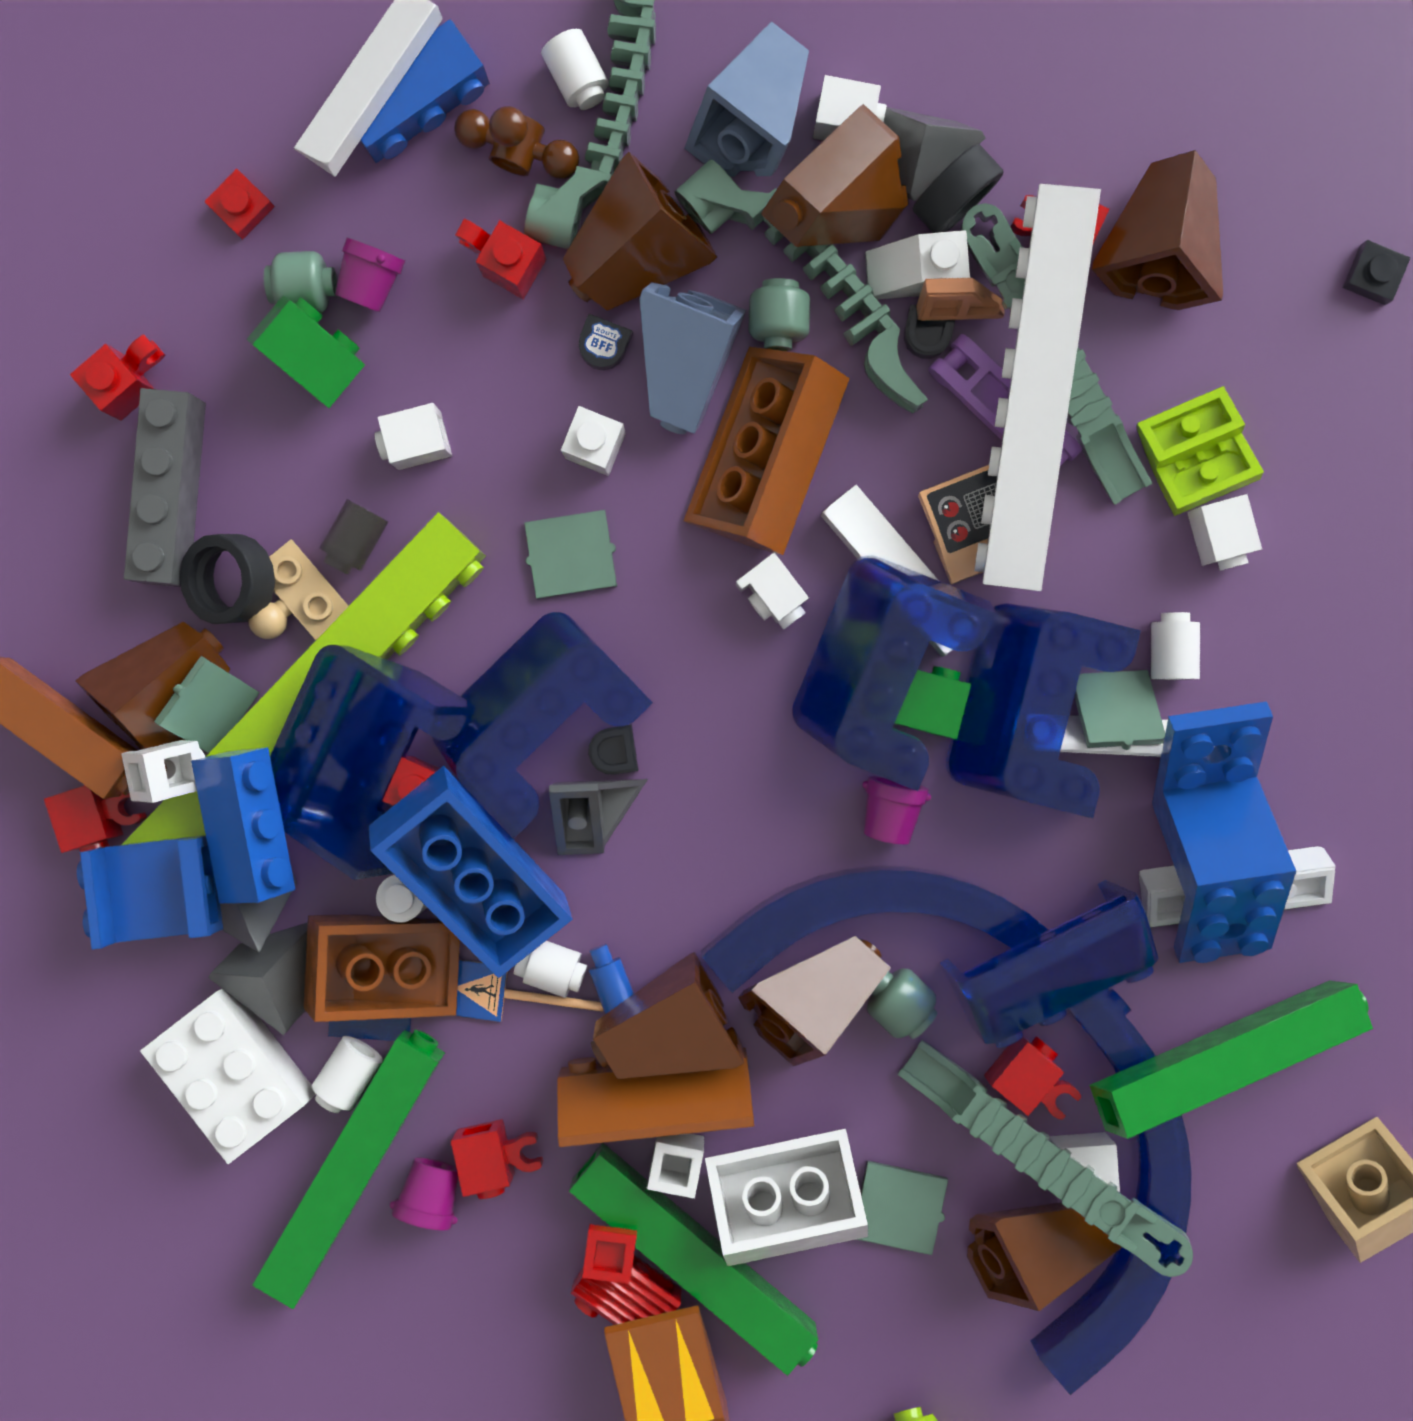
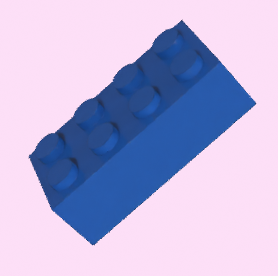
(469, 872)

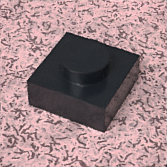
(1376, 272)

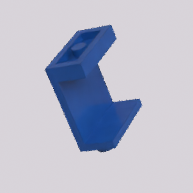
(149, 891)

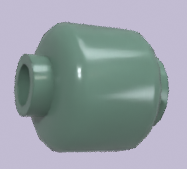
(302, 276)
(779, 314)
(903, 1004)

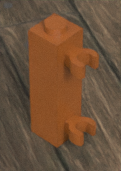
(62, 731)

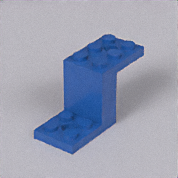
(1222, 832)

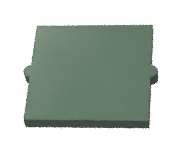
(570, 554)
(206, 705)
(1118, 709)
(902, 1206)

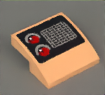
(955, 519)

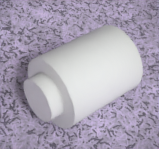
(575, 69)
(1175, 647)
(397, 901)
(346, 1074)

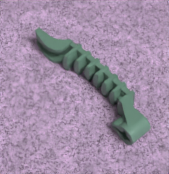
(714, 198)
(556, 212)
(1089, 410)
(1054, 1169)

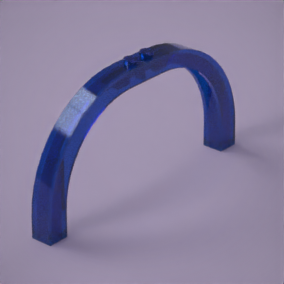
(1128, 1289)

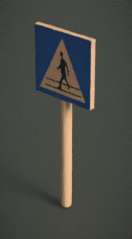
(483, 994)

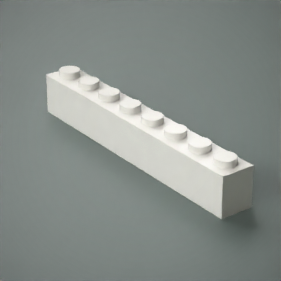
(1040, 385)

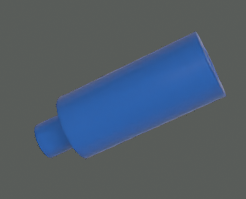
(609, 978)

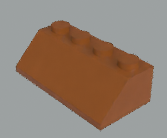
(767, 448)
(608, 1109)

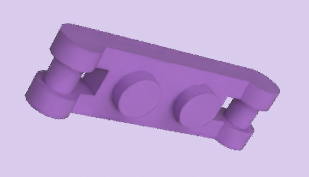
(983, 388)

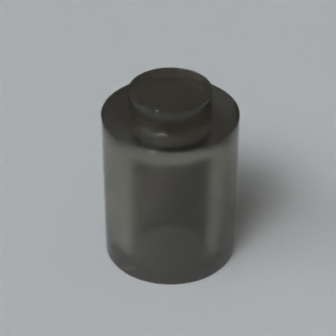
(352, 537)

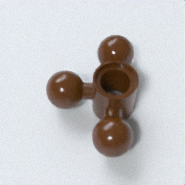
(515, 142)

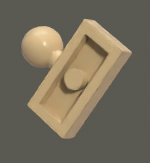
(300, 592)

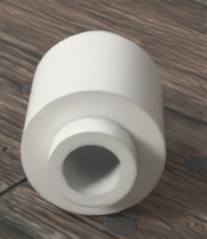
(552, 969)

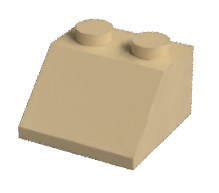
(1364, 1188)

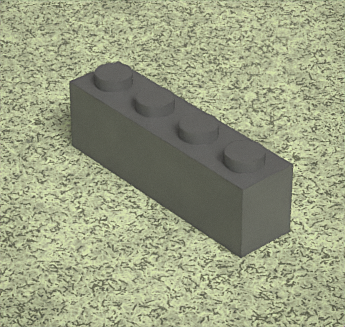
(164, 485)

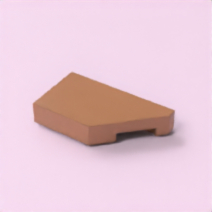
(957, 300)

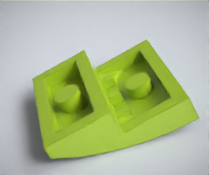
(1199, 451)

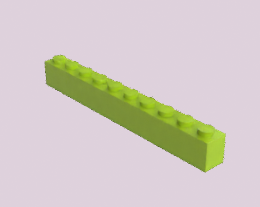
(376, 622)

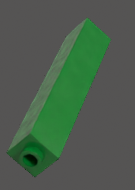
(1230, 1058)
(349, 1167)
(696, 1260)

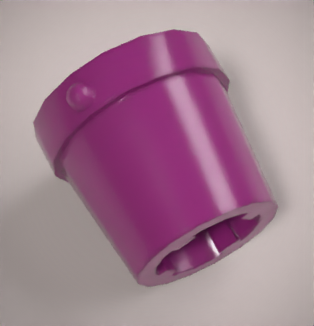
(367, 274)
(892, 810)
(428, 1195)

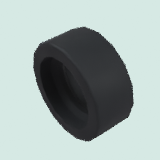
(958, 189)
(198, 578)

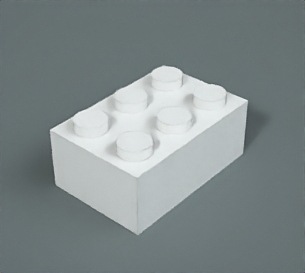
(229, 1073)
(786, 1197)

